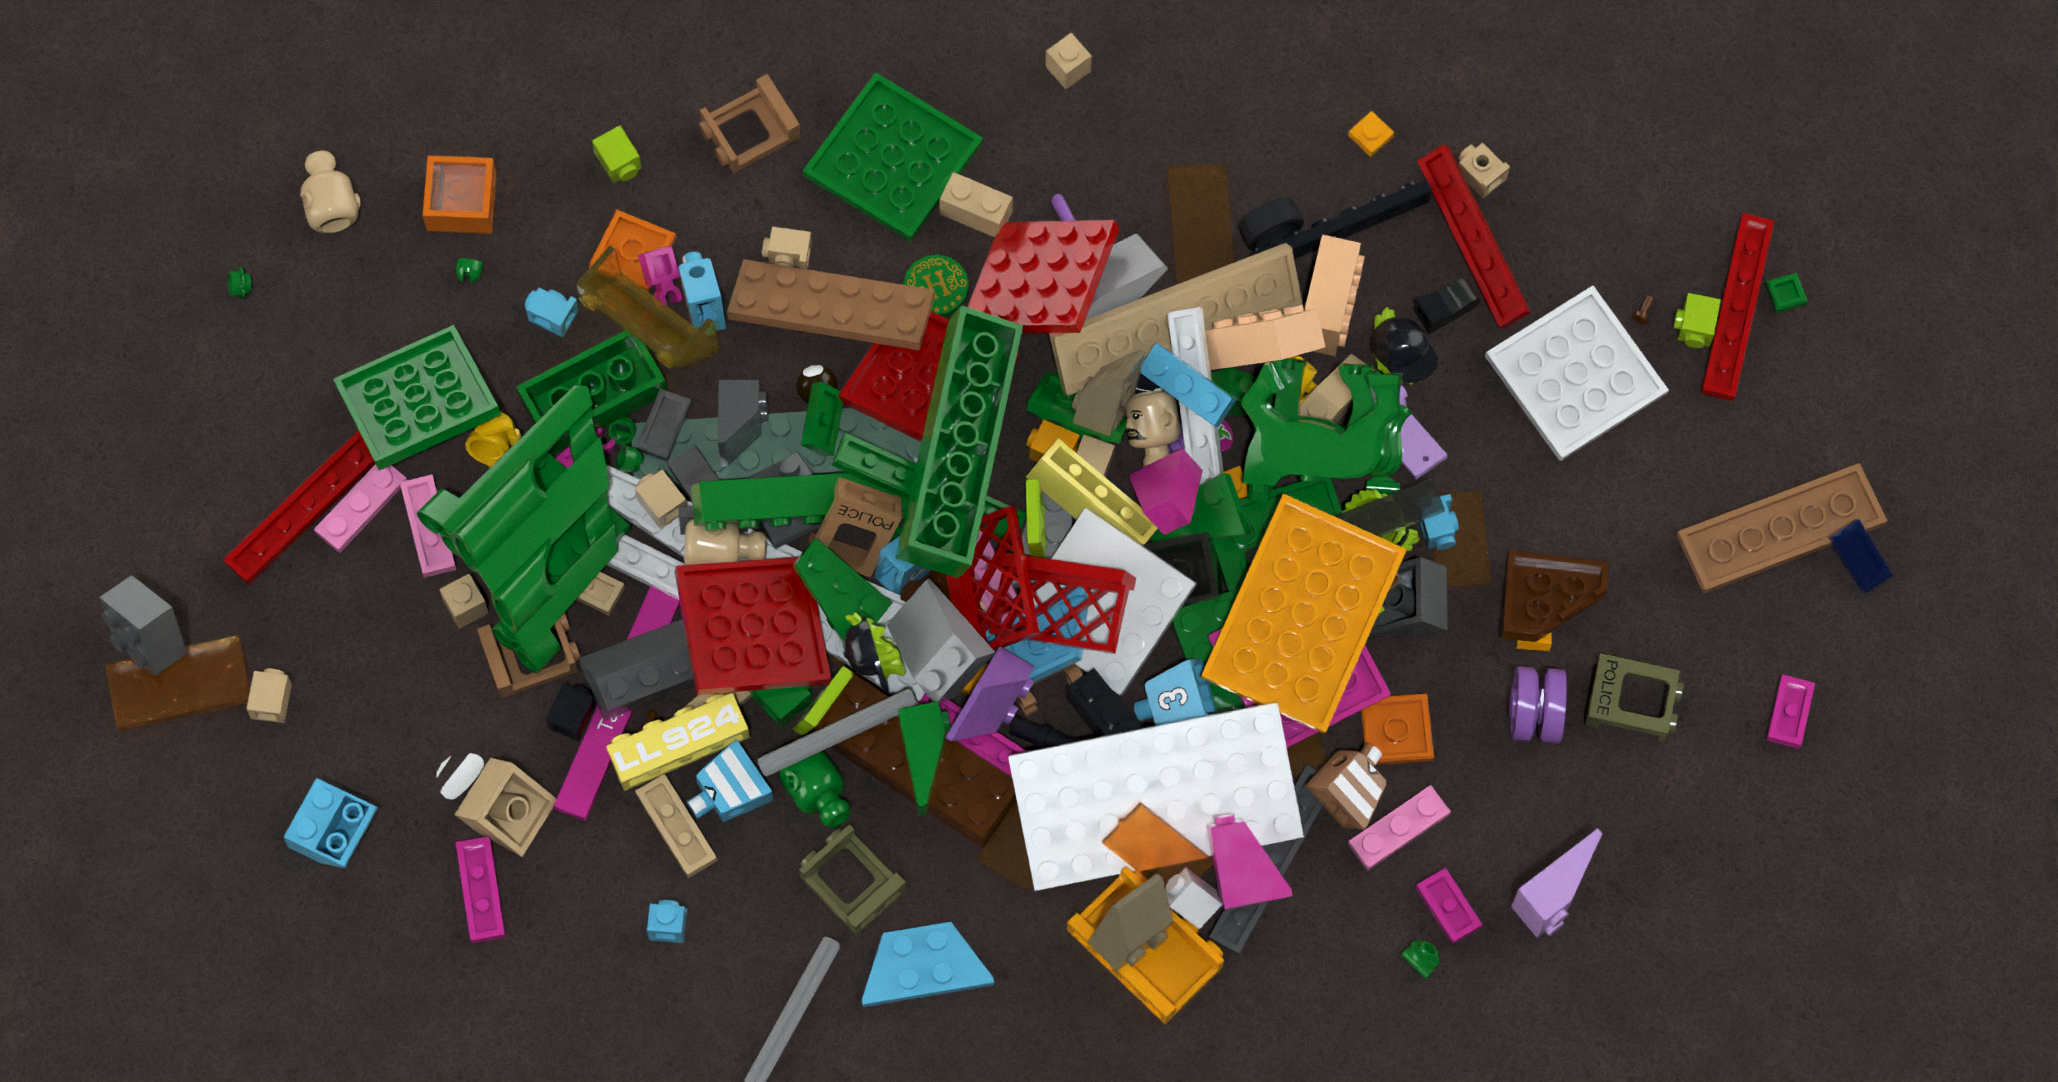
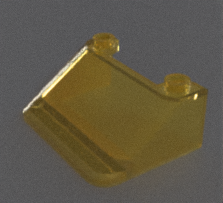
(645, 316)

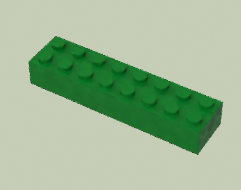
(959, 442)

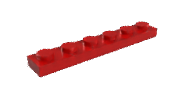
(1474, 237)
(1737, 307)
(300, 510)

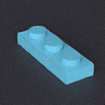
(1187, 385)

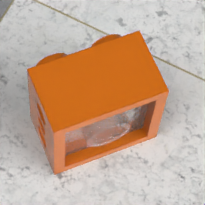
(459, 194)

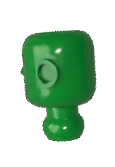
(816, 788)

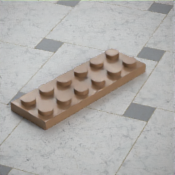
(831, 304)
(1779, 528)

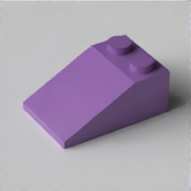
(993, 696)

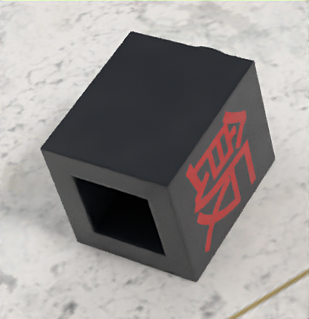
(571, 711)

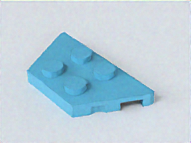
(1049, 657)
(923, 964)

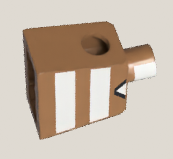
(1350, 786)

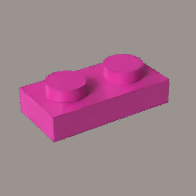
(1790, 711)
(1448, 906)

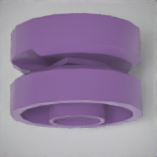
(1536, 705)

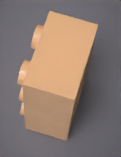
(1335, 289)
(1264, 338)

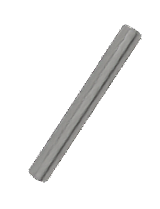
(836, 732)
(793, 1011)

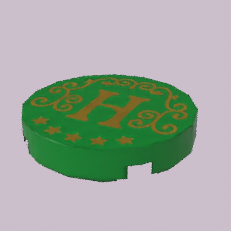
(944, 277)

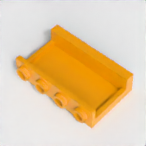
(1163, 977)

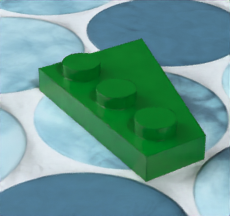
(1215, 512)
(838, 588)

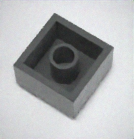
(142, 625)

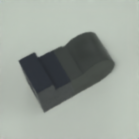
(1446, 305)

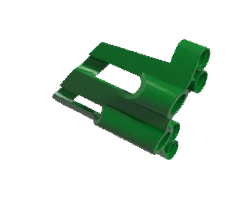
(509, 524)

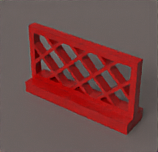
(1073, 576)
(967, 596)

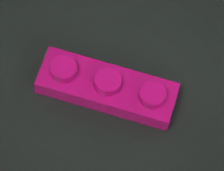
(480, 890)

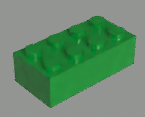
(618, 378)

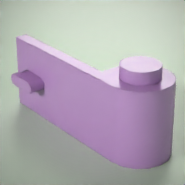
(1420, 448)

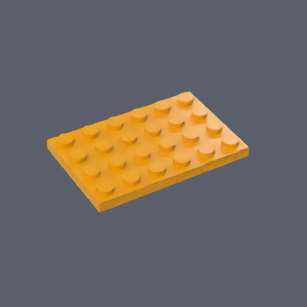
(1303, 613)

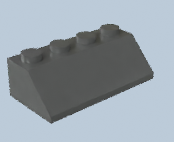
(639, 670)

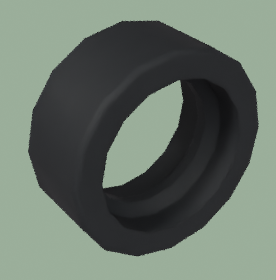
(1271, 222)

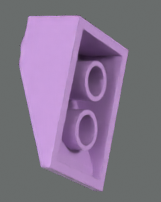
(1547, 896)

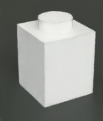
(1192, 897)

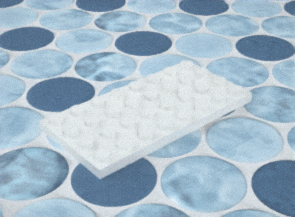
(1178, 770)

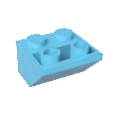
(329, 824)

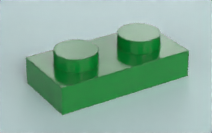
(822, 419)

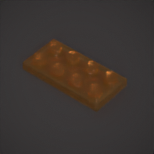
(199, 682)

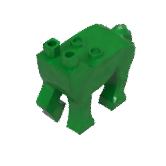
(1317, 445)

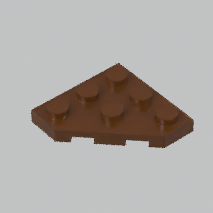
(1548, 592)

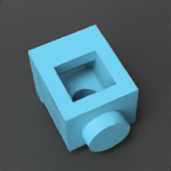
(551, 310)
(1441, 528)
(667, 922)

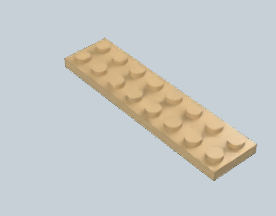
(1243, 287)

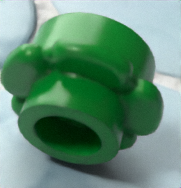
(239, 283)

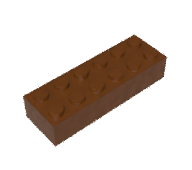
(967, 789)

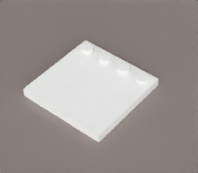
(1576, 373)
(1149, 608)

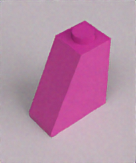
(1168, 490)
(1242, 866)

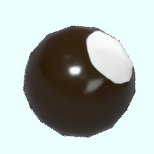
(812, 375)

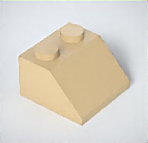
(506, 806)

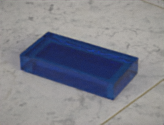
(1860, 555)

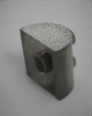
(1196, 559)

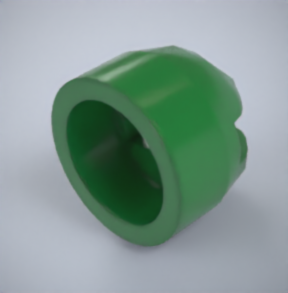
(468, 267)
(622, 435)
(629, 459)

